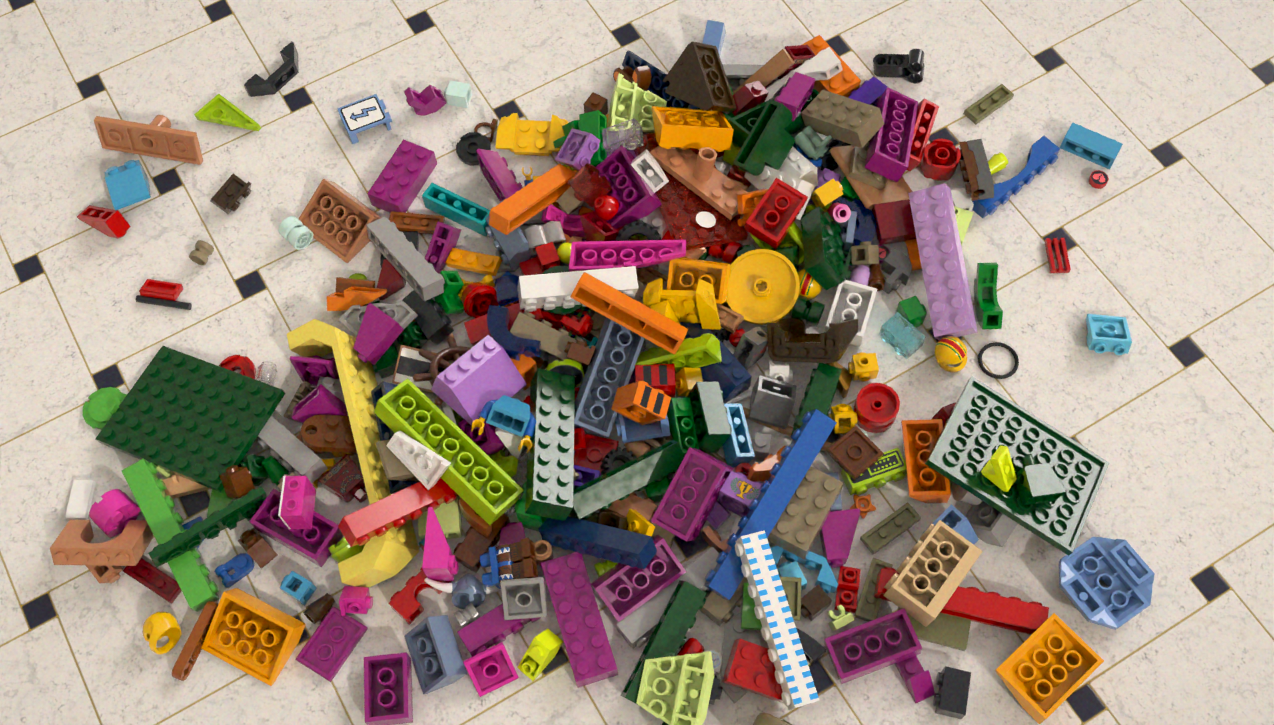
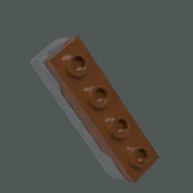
(976, 170)

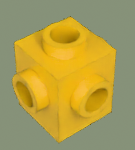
(863, 366)
(844, 416)

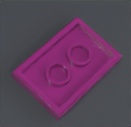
(331, 644)

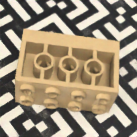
(932, 572)

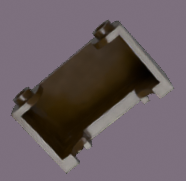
(791, 343)

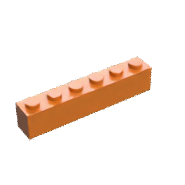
(530, 199)
(629, 313)

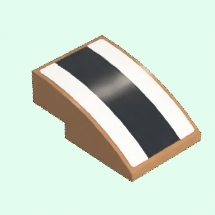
(411, 363)

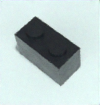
(952, 692)

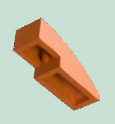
(353, 296)

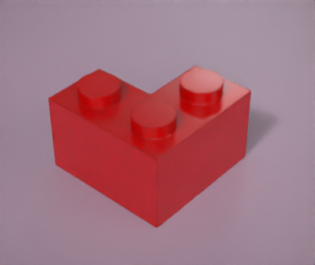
(545, 258)

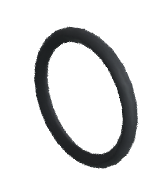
(994, 375)

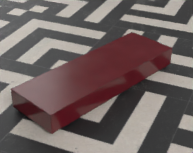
(154, 580)

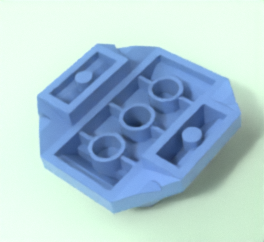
(1123, 571)

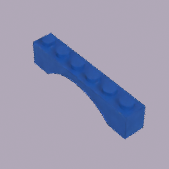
(1040, 155)

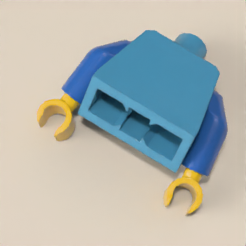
(510, 416)

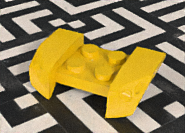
(529, 136)
(687, 305)

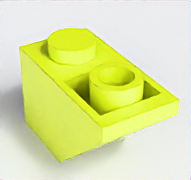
(540, 653)

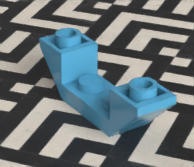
(813, 561)

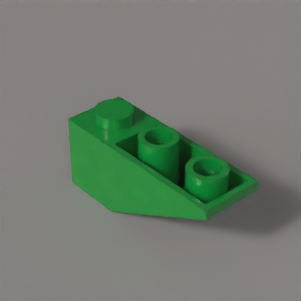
(682, 423)

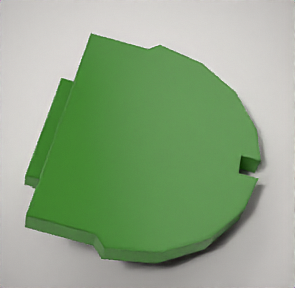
(102, 406)

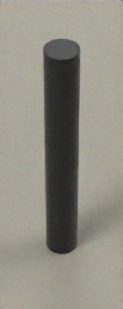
(163, 302)

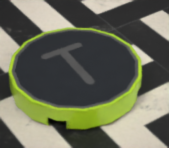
(568, 367)

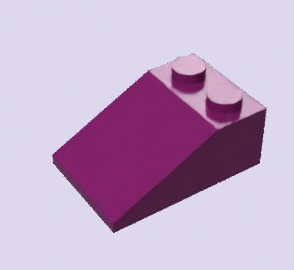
(314, 367)

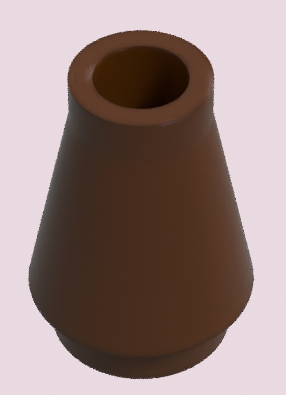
(876, 277)

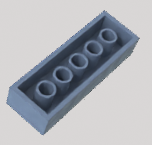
(608, 370)

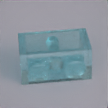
(902, 335)

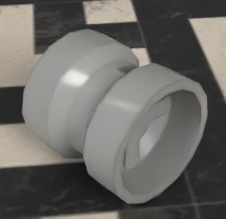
(467, 615)

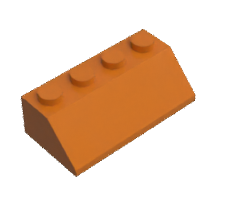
(923, 481)

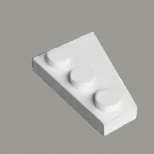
(420, 460)

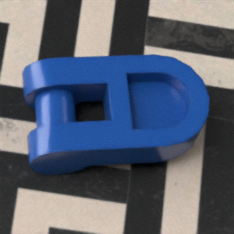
(242, 565)

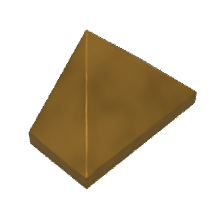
(844, 380)

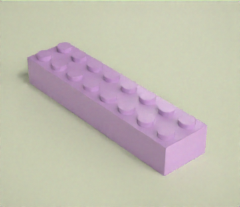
(942, 262)

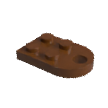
(331, 434)

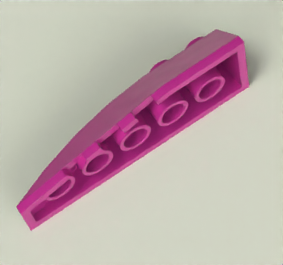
(616, 254)

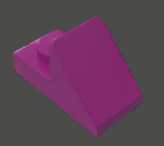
(916, 679)

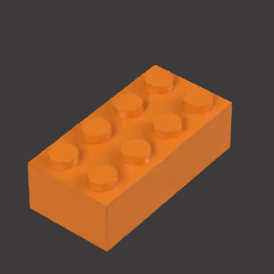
(842, 83)

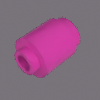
(836, 208)

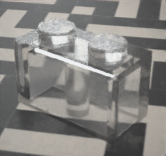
(625, 134)

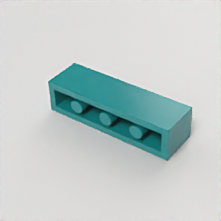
(456, 208)

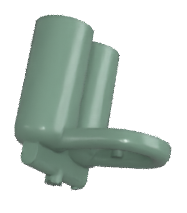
(812, 143)

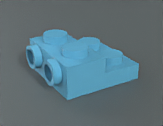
(1108, 334)

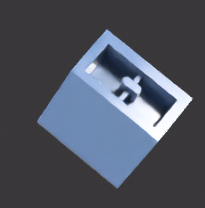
(958, 522)

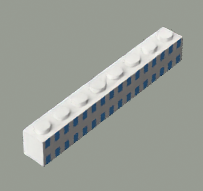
(776, 620)

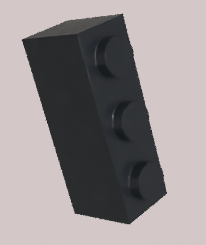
(430, 317)

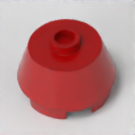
(477, 298)

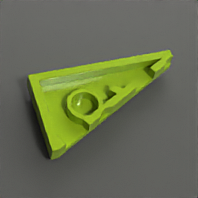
(224, 112)

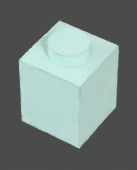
(458, 94)

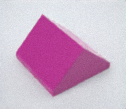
(491, 669)

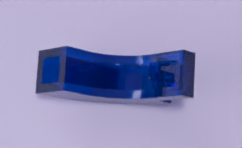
(865, 220)
(497, 323)

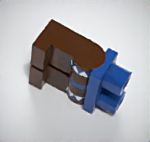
(509, 562)

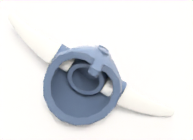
(465, 590)

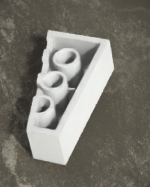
(768, 176)

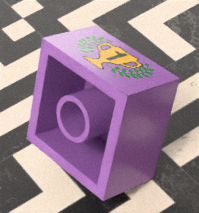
(738, 493)

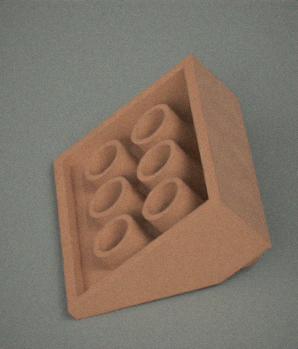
(338, 220)

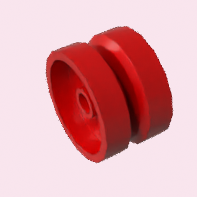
(876, 407)

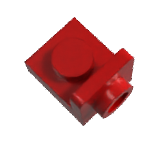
(579, 327)

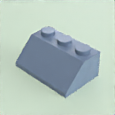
(512, 246)
(435, 653)

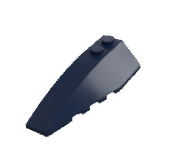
(656, 85)
(729, 373)

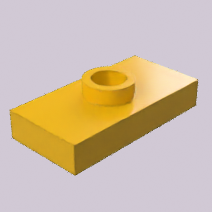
(638, 523)

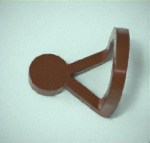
(493, 125)

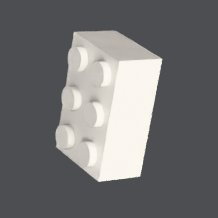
(852, 302)

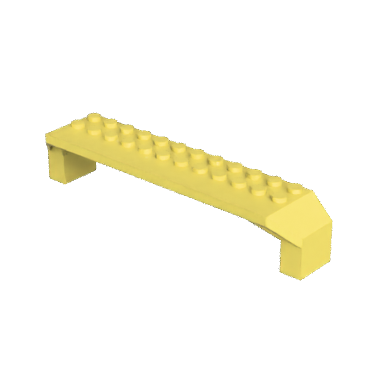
(386, 554)

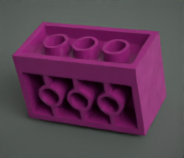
(691, 494)

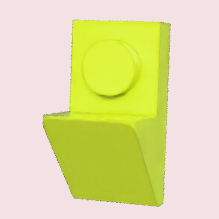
(1000, 469)

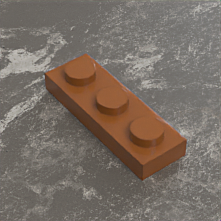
(415, 222)

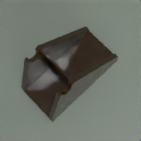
(701, 79)

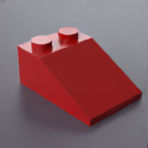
(775, 213)

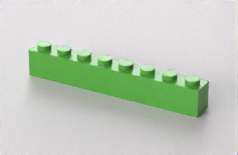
(164, 524)

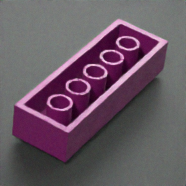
(892, 143)
(579, 619)

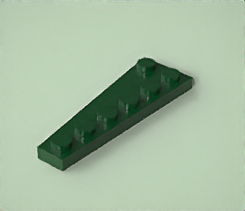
(210, 527)

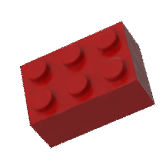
(752, 670)

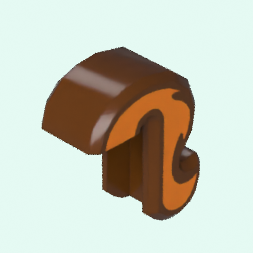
(640, 75)

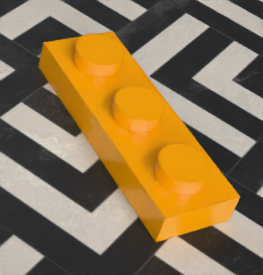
(473, 261)

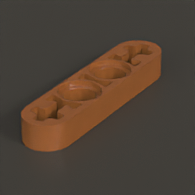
(194, 643)

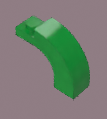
(985, 296)

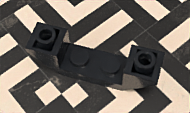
(259, 87)

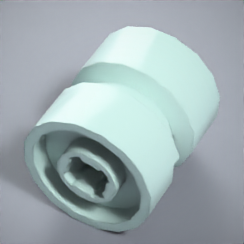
(295, 232)

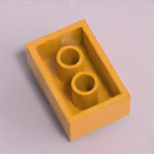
(686, 272)

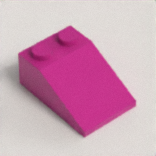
(438, 559)

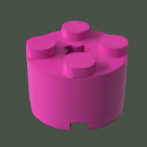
(114, 512)

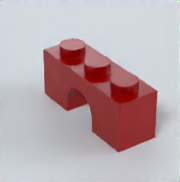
(405, 601)

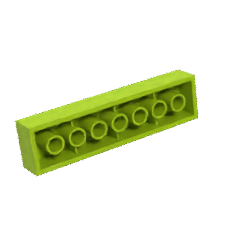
(471, 470)

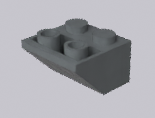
(772, 402)

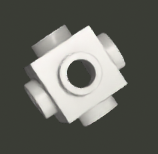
(779, 371)

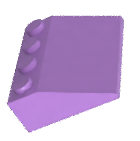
(478, 377)

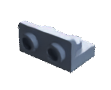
(847, 231)

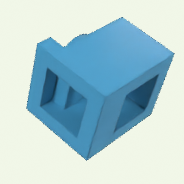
(303, 593)

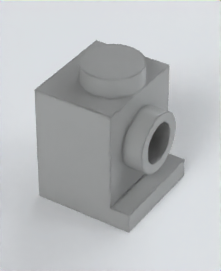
(761, 446)

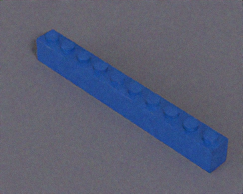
(773, 498)

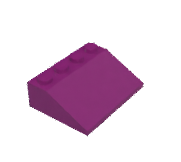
(628, 187)

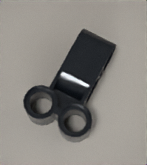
(901, 65)

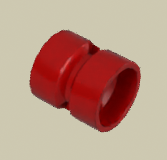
(728, 255)

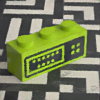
(887, 468)

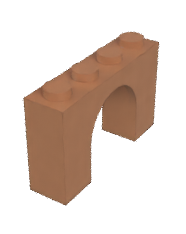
(74, 545)

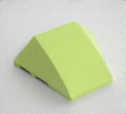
(633, 102)
(677, 688)

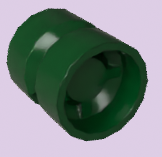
(808, 311)

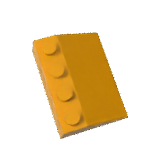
(691, 128)
(252, 635)
(1048, 668)

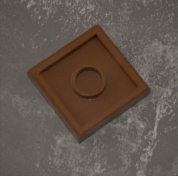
(854, 452)

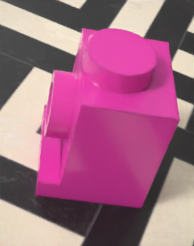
(355, 600)

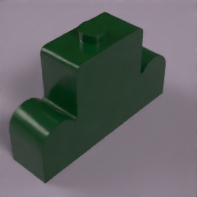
(767, 141)

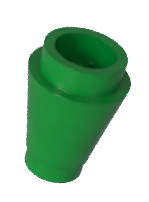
(274, 469)

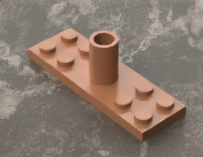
(149, 139)
(701, 176)

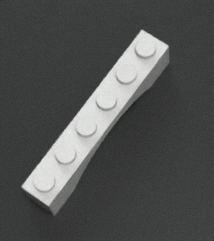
(820, 67)

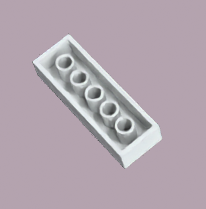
(556, 288)

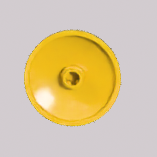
(762, 286)

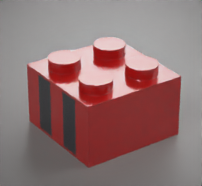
(658, 377)

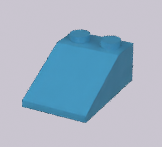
(127, 184)

